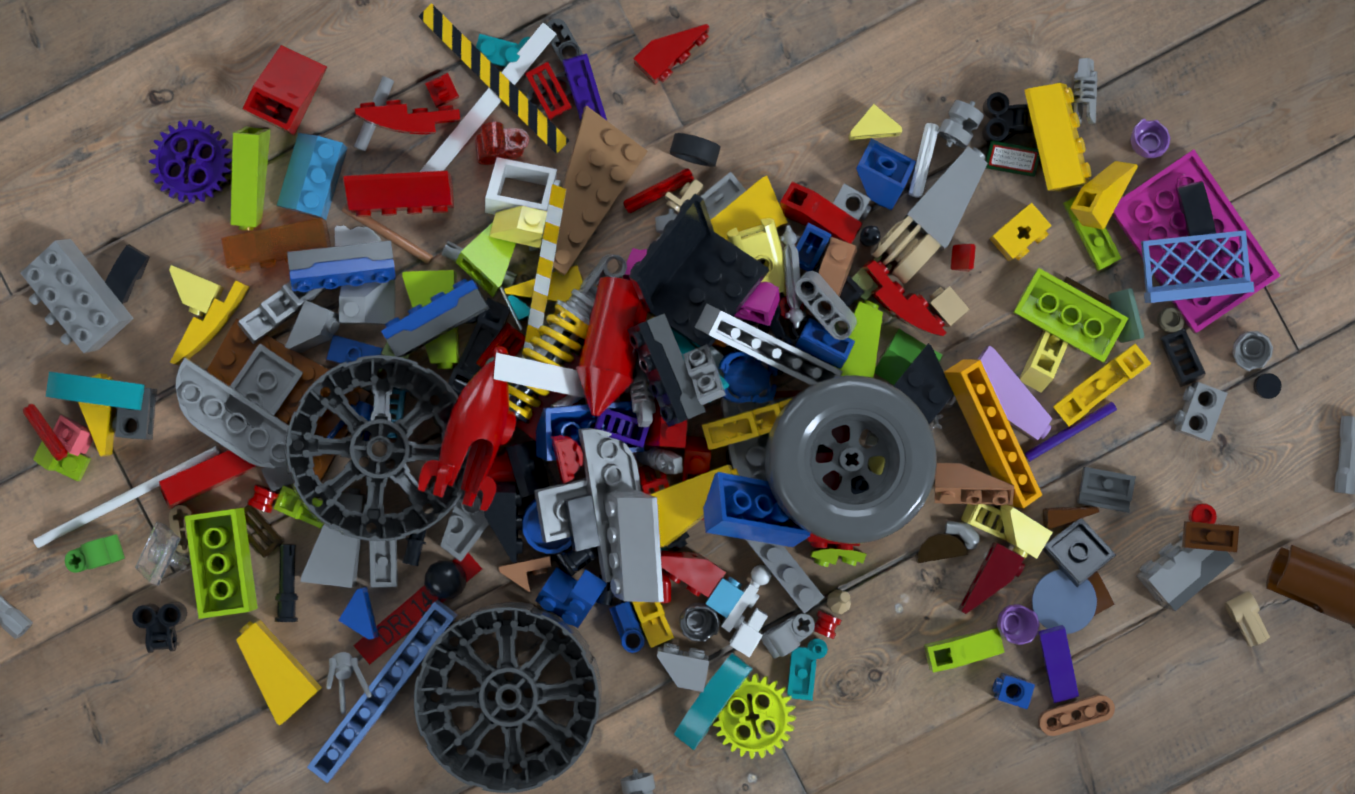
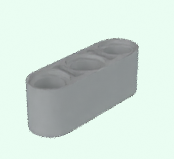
(823, 292)

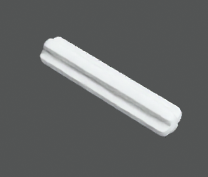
(923, 160)

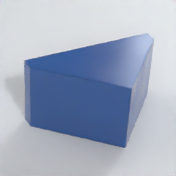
(811, 246)
(359, 614)

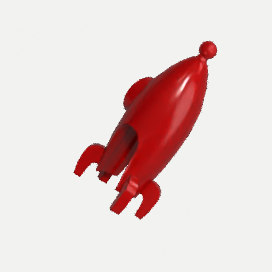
(479, 421)

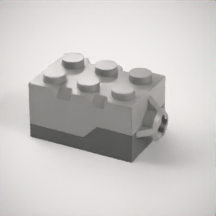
(1181, 573)

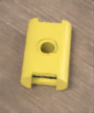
(763, 243)

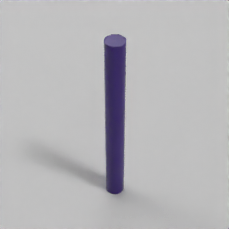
(1070, 431)

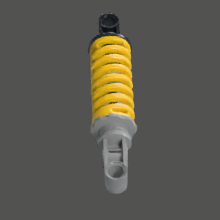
(562, 335)

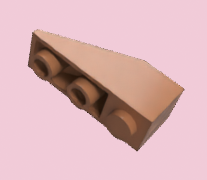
(964, 485)

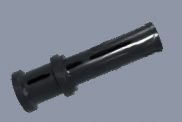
(286, 597)

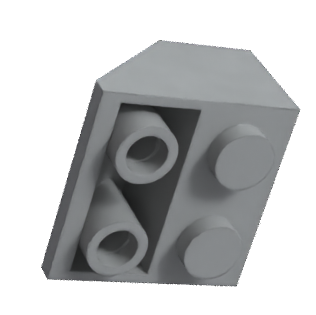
(684, 667)

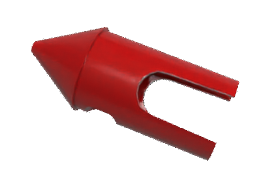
(607, 354)

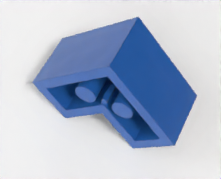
(570, 597)

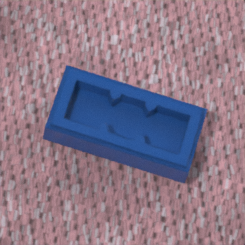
(348, 350)

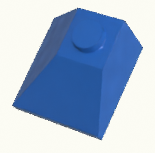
(884, 173)

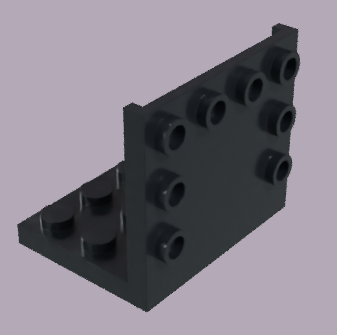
(694, 269)

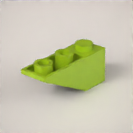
(963, 649)

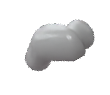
(966, 531)

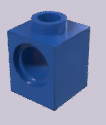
(1023, 695)

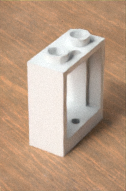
(518, 171)

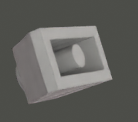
(312, 327)

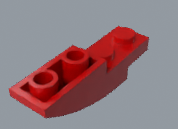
(396, 118)
(909, 309)

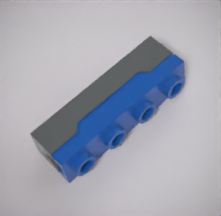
(341, 266)
(434, 319)

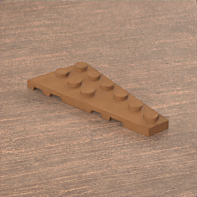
(593, 180)

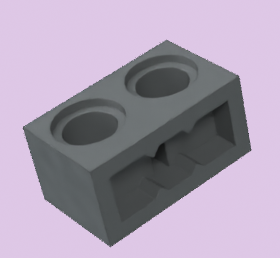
(143, 417)

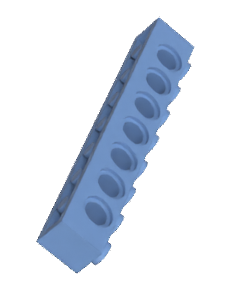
(383, 691)

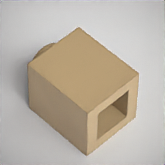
(947, 305)

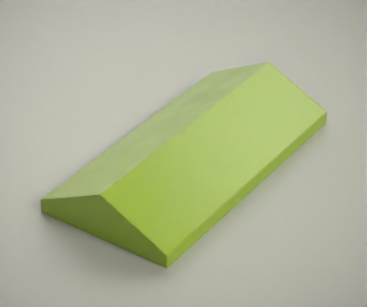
(1070, 315)

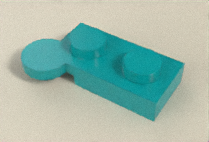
(499, 51)
(803, 669)

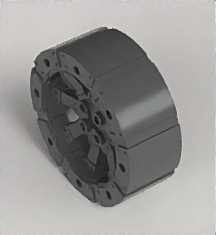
(342, 379)
(477, 766)

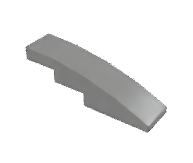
(275, 311)

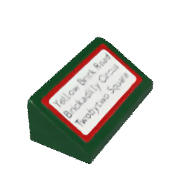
(1012, 158)

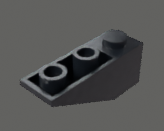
(504, 518)

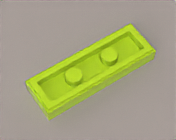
(1096, 241)

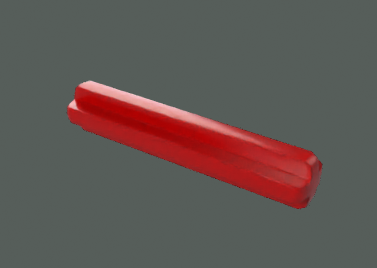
(658, 190)
(45, 432)

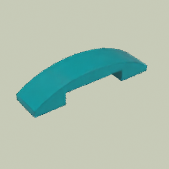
(95, 390)
(712, 700)

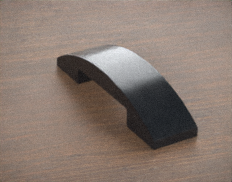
(487, 328)

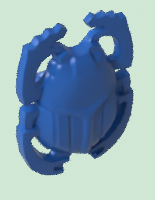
(747, 378)

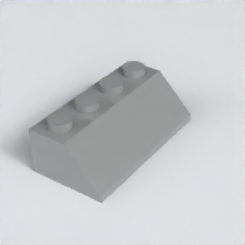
(634, 546)

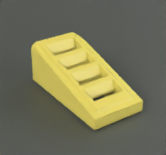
(975, 514)

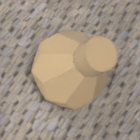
(839, 601)

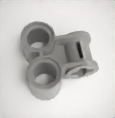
(786, 637)

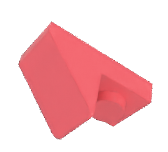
(73, 435)

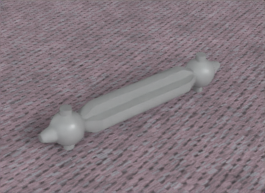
(792, 275)

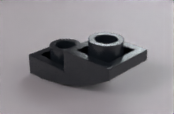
(1196, 209)
(125, 272)

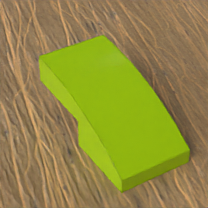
(290, 505)

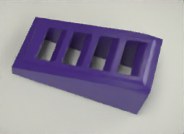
(641, 434)

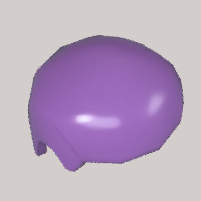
(1150, 139)
(1018, 624)

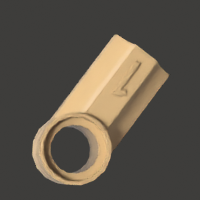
(1244, 612)

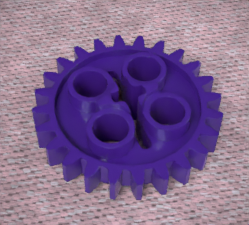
(168, 157)

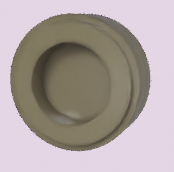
(1170, 319)

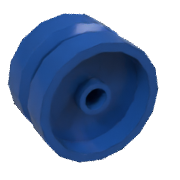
(533, 535)

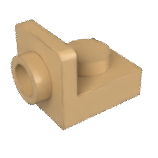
(686, 193)

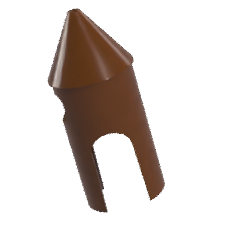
(1314, 582)

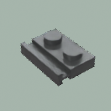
(1106, 489)

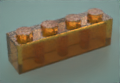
(272, 244)

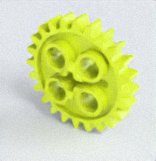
(776, 712)

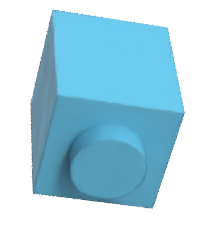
(725, 596)

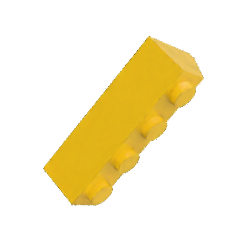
(1058, 136)

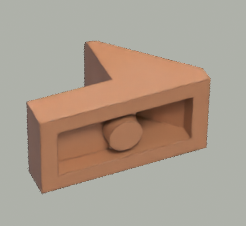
(519, 571)

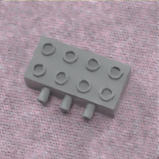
(75, 296)

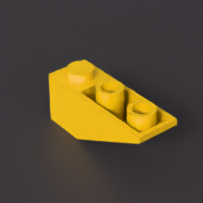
(1101, 194)

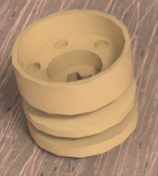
(906, 249)

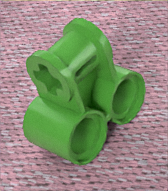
(94, 554)

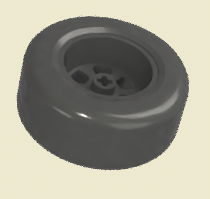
(902, 440)

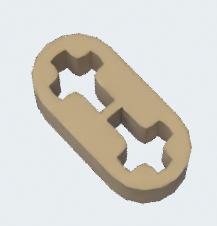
(176, 525)

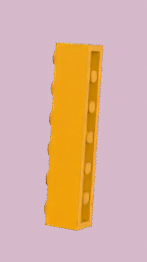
(992, 429)

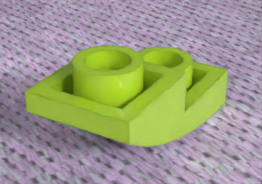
(830, 555)

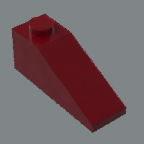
(994, 573)

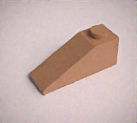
(836, 267)

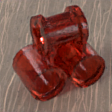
(499, 142)

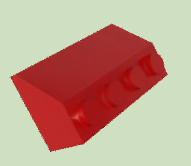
(399, 192)

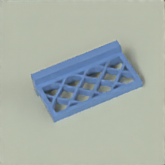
(1197, 289)

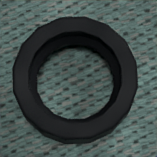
(695, 149)

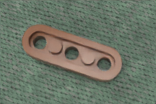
(1087, 715)

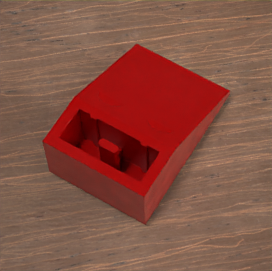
(285, 89)

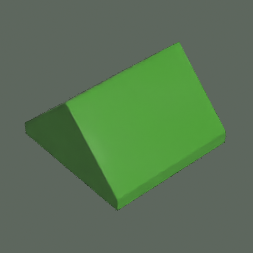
(899, 356)

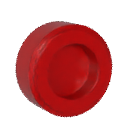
(1202, 513)

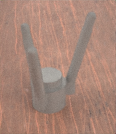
(342, 667)

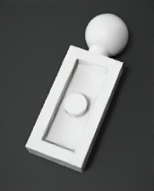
(760, 576)

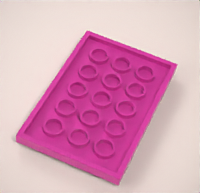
(1155, 214)

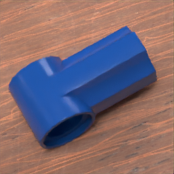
(627, 623)

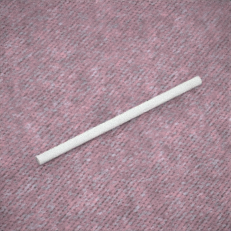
(121, 499)

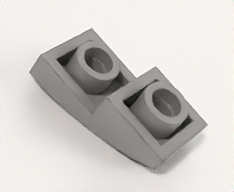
(704, 374)

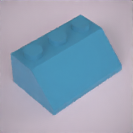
(312, 175)

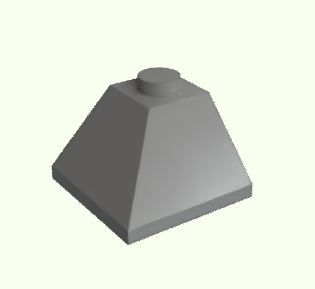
(367, 303)

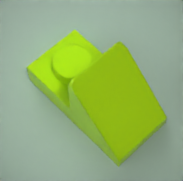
(70, 466)

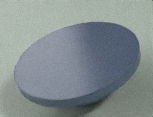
(1062, 603)

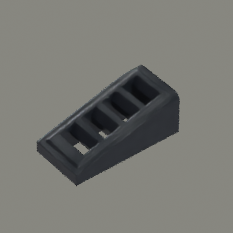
(1174, 360)

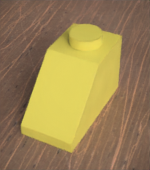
(520, 225)
(195, 291)
(1023, 532)

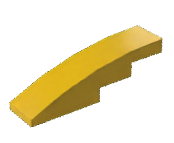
(201, 331)
(742, 425)
(652, 622)

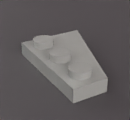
(464, 527)

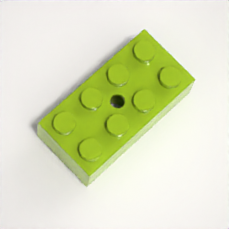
(217, 587)

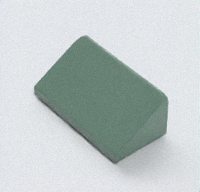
(1125, 303)

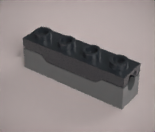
(665, 370)

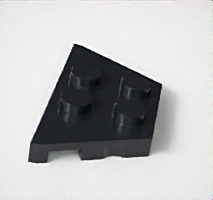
(926, 384)

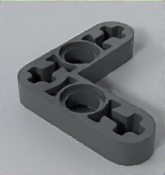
(565, 32)

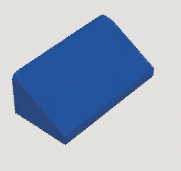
(821, 344)

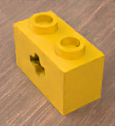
(1006, 237)

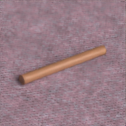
(391, 235)

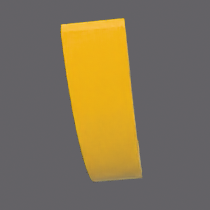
(1101, 384)

